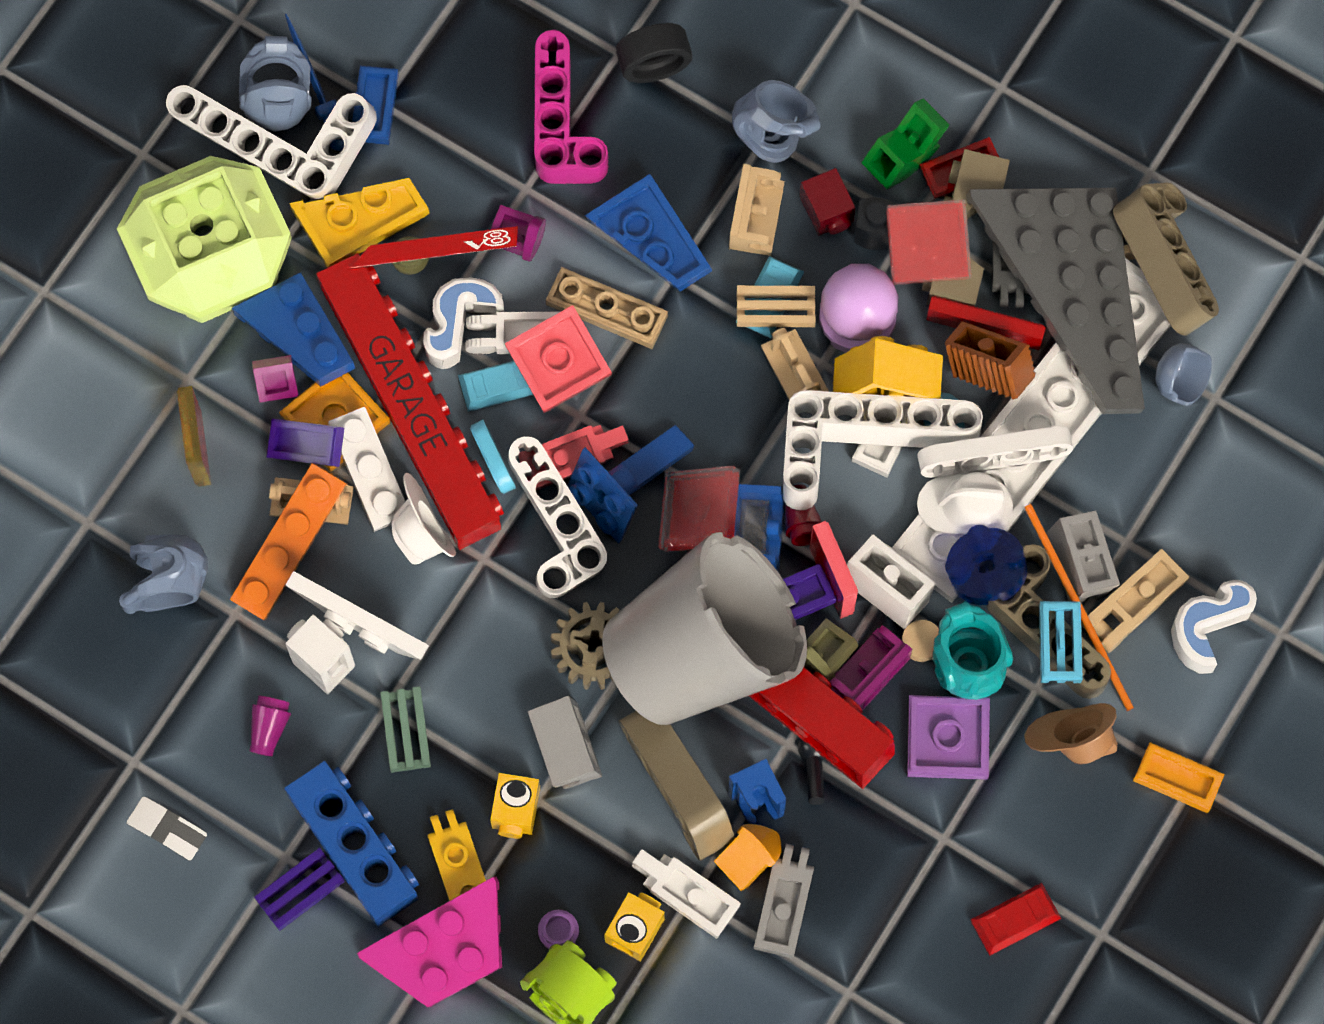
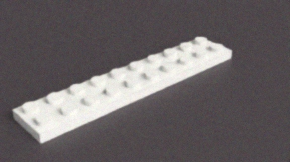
(1049, 400)

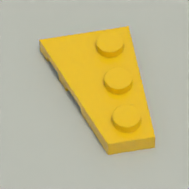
(359, 219)

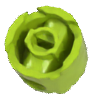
(568, 986)

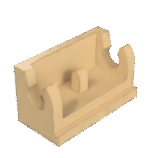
(756, 210)

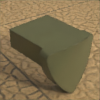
(828, 649)

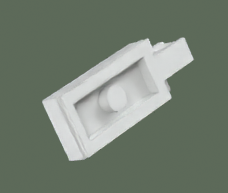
(687, 892)

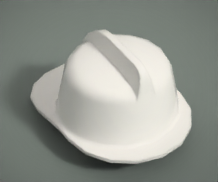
(964, 500)
(417, 528)

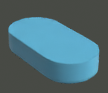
(492, 456)

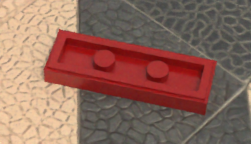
(953, 313)

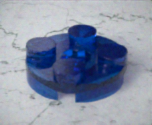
(981, 545)

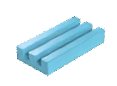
(1061, 674)

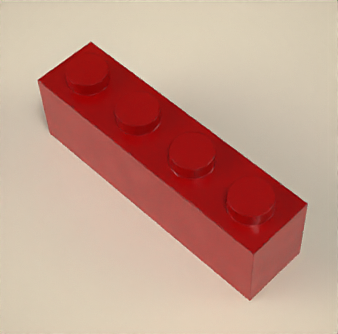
(830, 725)

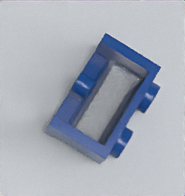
(761, 519)

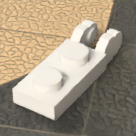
(507, 326)

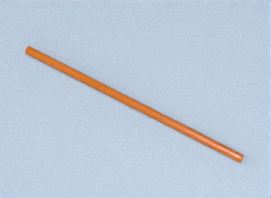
(1073, 597)

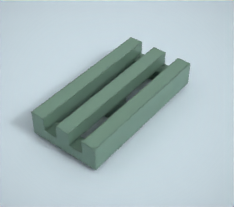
(401, 696)

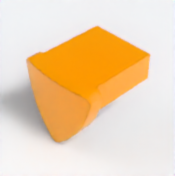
(750, 854)

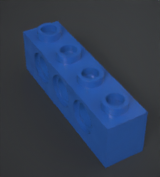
(379, 899)

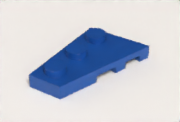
(652, 232)

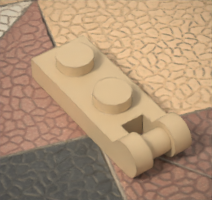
(1137, 599)

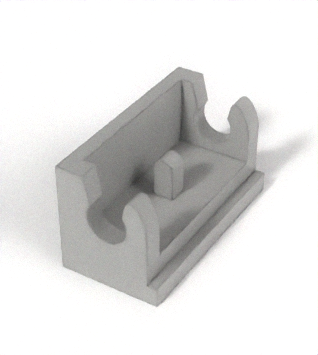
(1084, 555)
(565, 743)

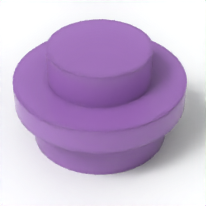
(557, 928)

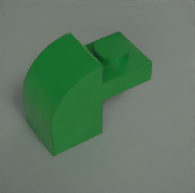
(913, 142)

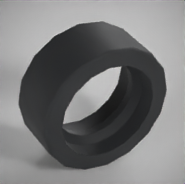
(654, 52)

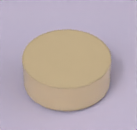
(920, 638)

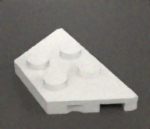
(348, 616)

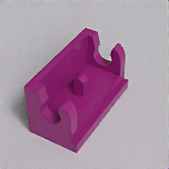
(871, 667)

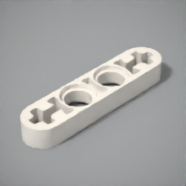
(995, 451)

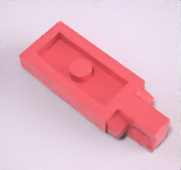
(567, 450)

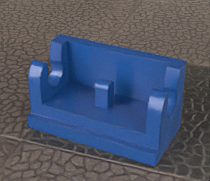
(756, 787)

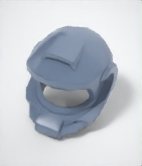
(275, 102)
(768, 118)
(176, 576)

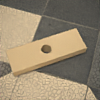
(627, 317)

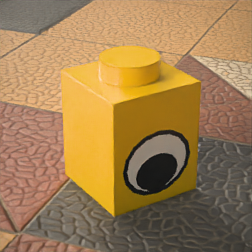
(515, 805)
(635, 925)

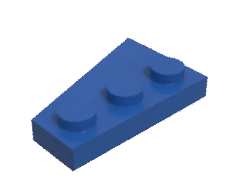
(298, 327)

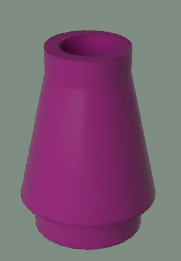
(268, 723)

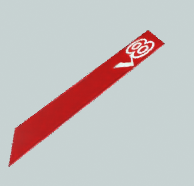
(438, 246)

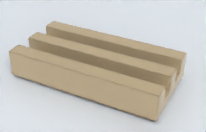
(745, 291)

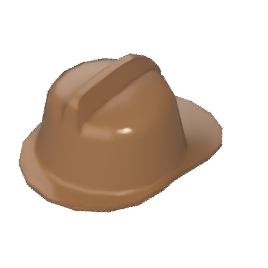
(1078, 733)

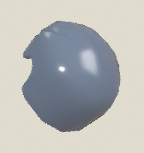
(1183, 373)

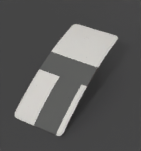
(167, 828)

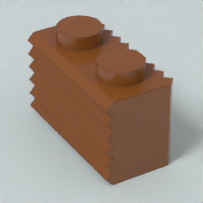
(990, 360)

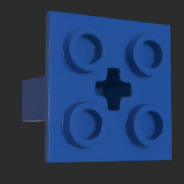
(609, 493)

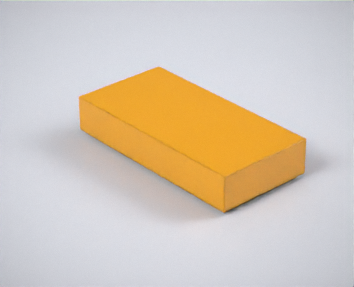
(1178, 777)

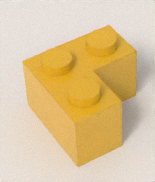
(889, 369)

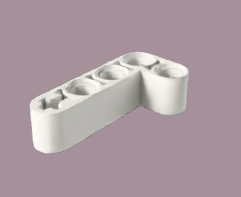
(549, 512)

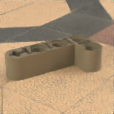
(1164, 256)
(1027, 602)
(680, 783)

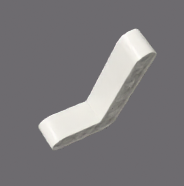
(272, 147)
(864, 429)

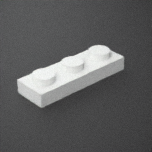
(369, 468)

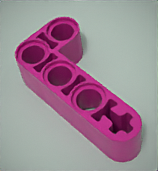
(557, 107)

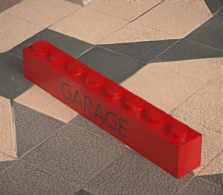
(409, 401)

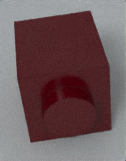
(827, 202)

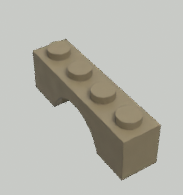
(973, 172)

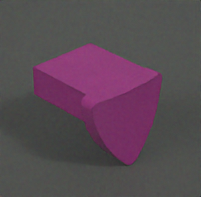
(530, 230)

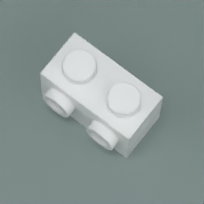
(890, 581)
(320, 652)

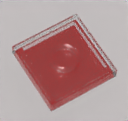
(928, 242)
(698, 506)

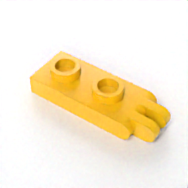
(455, 856)

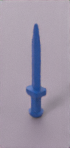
(325, 108)

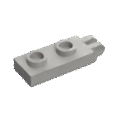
(784, 904)

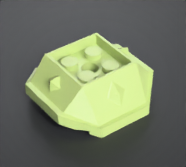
(214, 270)

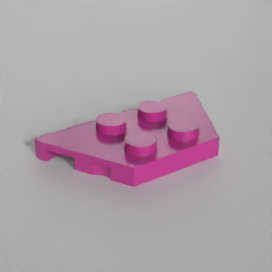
(443, 948)

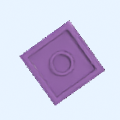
(948, 737)

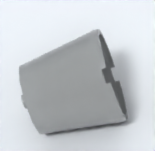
(705, 633)

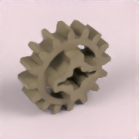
(578, 644)

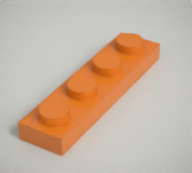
(288, 541)

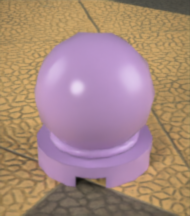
(858, 306)

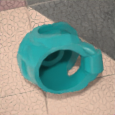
(967, 659)

